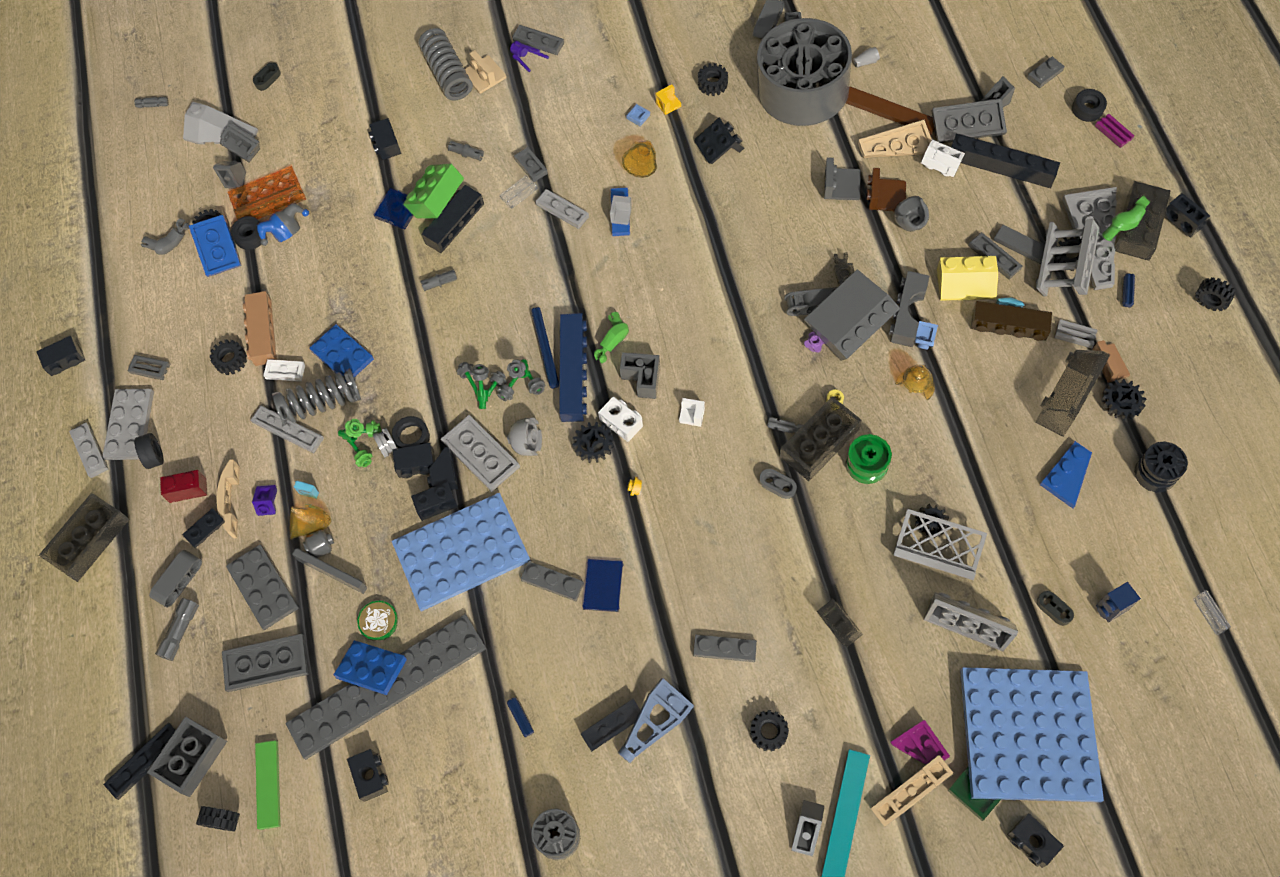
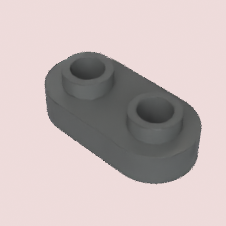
(778, 483)

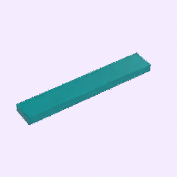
(846, 815)

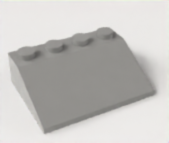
(971, 622)

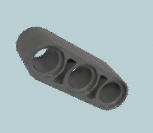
(768, 17)
(175, 578)

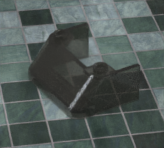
(1071, 390)

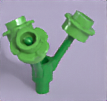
(352, 431)

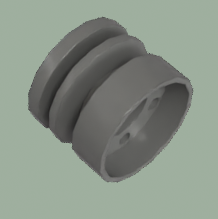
(559, 847)

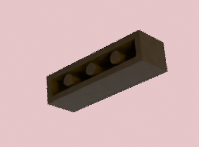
(1011, 320)

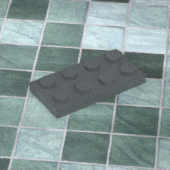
(969, 119)
(262, 587)
(264, 663)

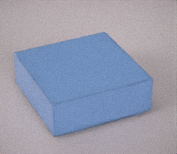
(638, 115)

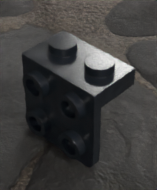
(717, 140)

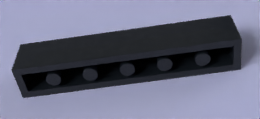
(1006, 161)

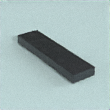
(139, 763)

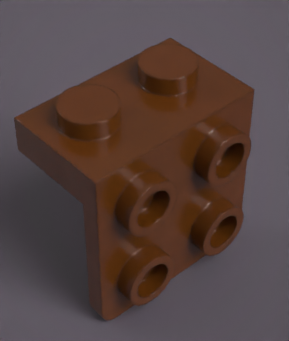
(884, 193)

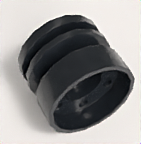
(1156, 475)

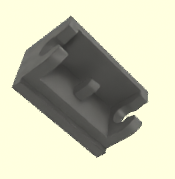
(239, 142)

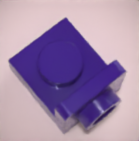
(264, 500)

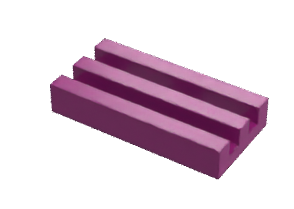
(1116, 129)

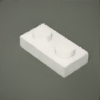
(284, 370)

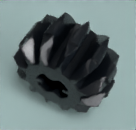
(932, 527)

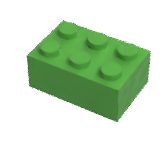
(433, 191)

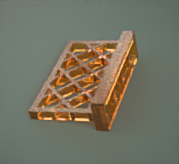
(269, 202)

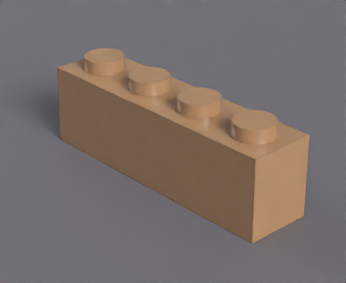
(260, 328)

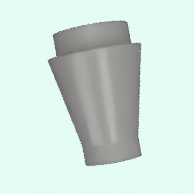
(867, 57)

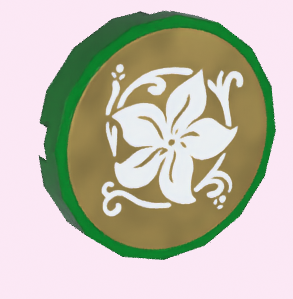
(377, 620)

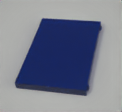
(603, 585)

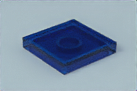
(393, 211)

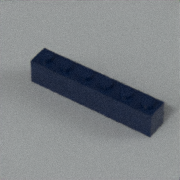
(572, 368)

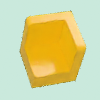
(667, 100)

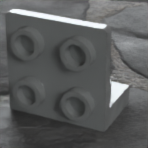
(841, 183)

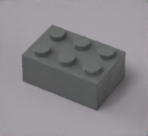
(187, 757)

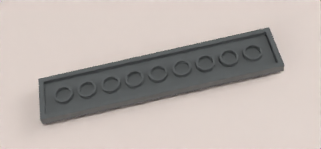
(357, 705)

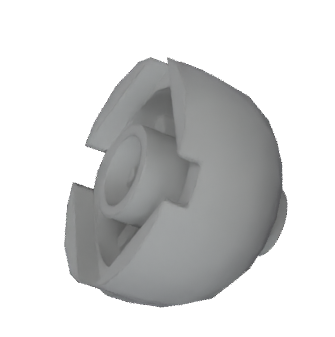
(525, 437)

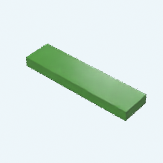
(267, 785)

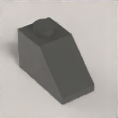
(230, 174)
(808, 828)

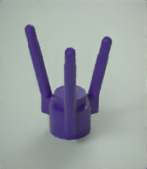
(520, 50)

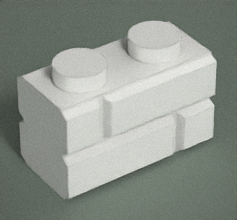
(942, 158)

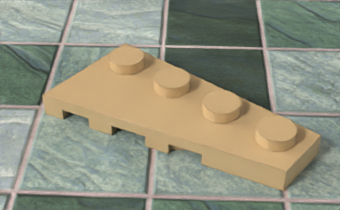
(901, 141)

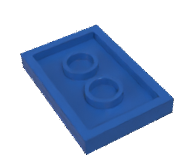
(215, 245)
(341, 352)
(370, 667)

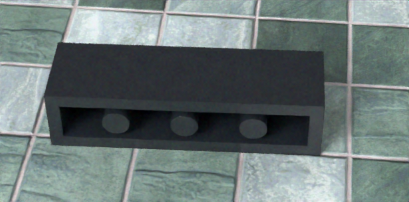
(453, 219)

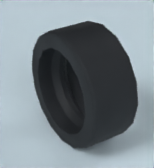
(407, 422)

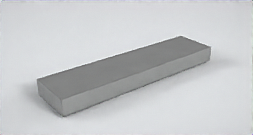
(291, 431)

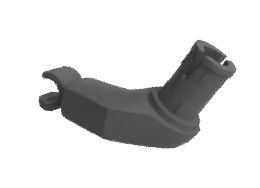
(169, 242)

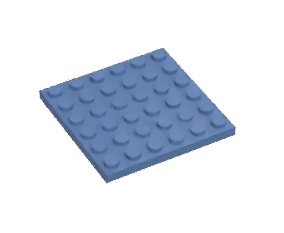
(1030, 735)

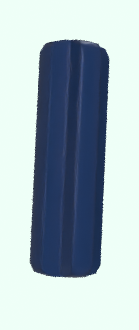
(1128, 290)
(520, 717)

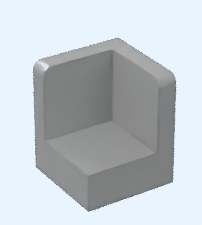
(620, 210)

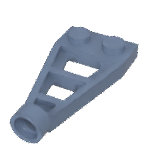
(671, 701)

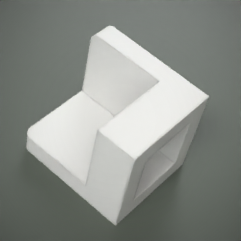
(692, 412)

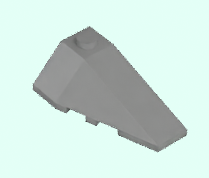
(207, 124)

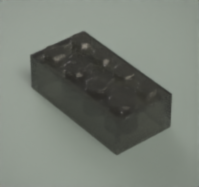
(1143, 239)
(820, 438)
(84, 537)

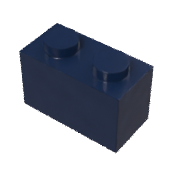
(1117, 602)

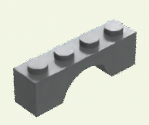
(905, 327)

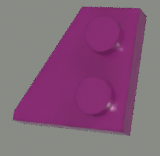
(921, 744)

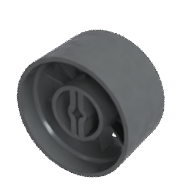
(808, 46)

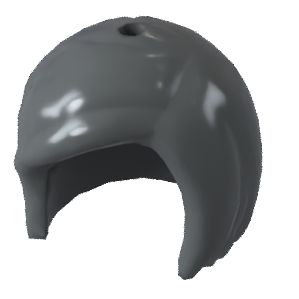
(912, 214)

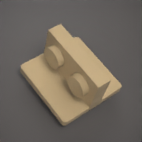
(484, 72)

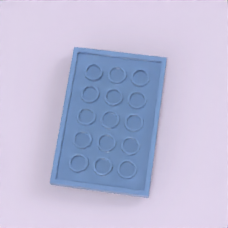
(460, 551)

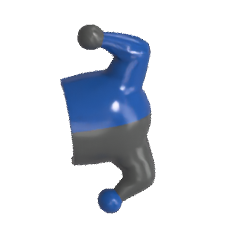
(281, 224)

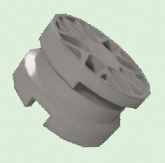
(384, 442)

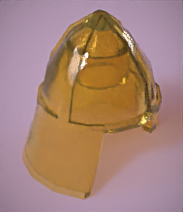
(640, 159)
(917, 380)
(306, 521)

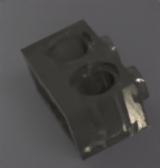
(839, 622)

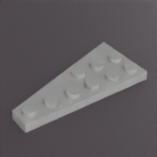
(1101, 207)

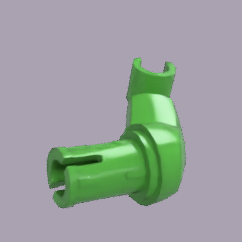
(1126, 220)
(613, 337)

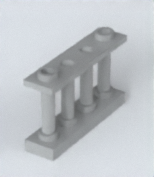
(1082, 266)

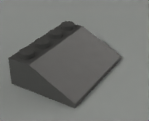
(851, 314)

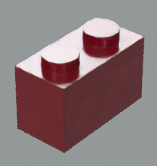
(183, 486)

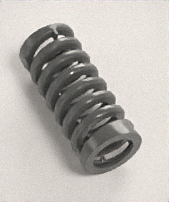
(445, 64)
(350, 390)

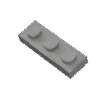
(562, 209)
(88, 450)

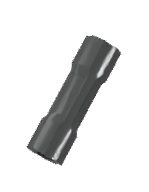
(171, 642)

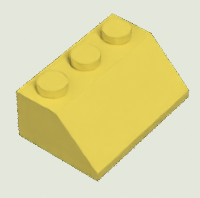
(967, 278)

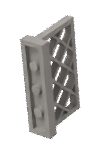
(936, 561)

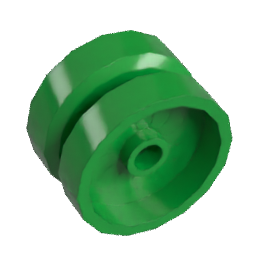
(868, 459)

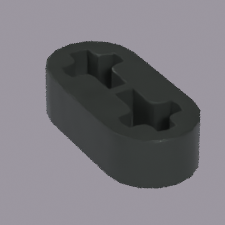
(266, 76)
(1055, 608)

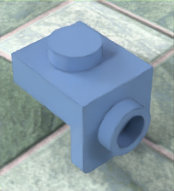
(926, 335)

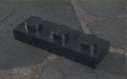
(611, 725)

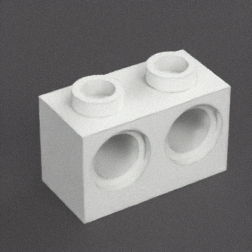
(617, 421)

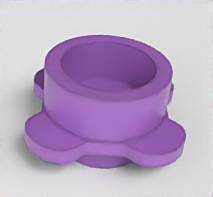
(815, 347)

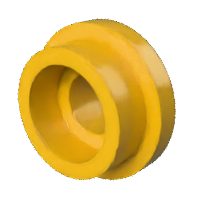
(634, 486)

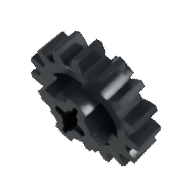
(1118, 391)
(599, 447)

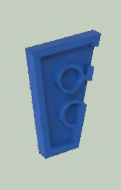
(1068, 475)

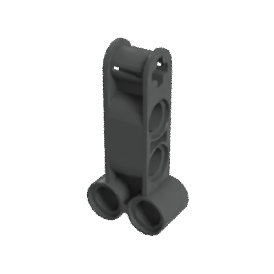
(806, 300)

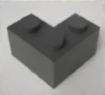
(643, 369)

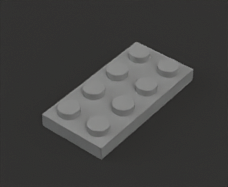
(127, 421)
(480, 453)

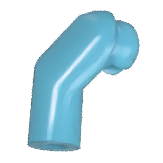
(1010, 302)

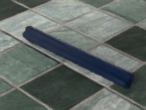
(545, 347)

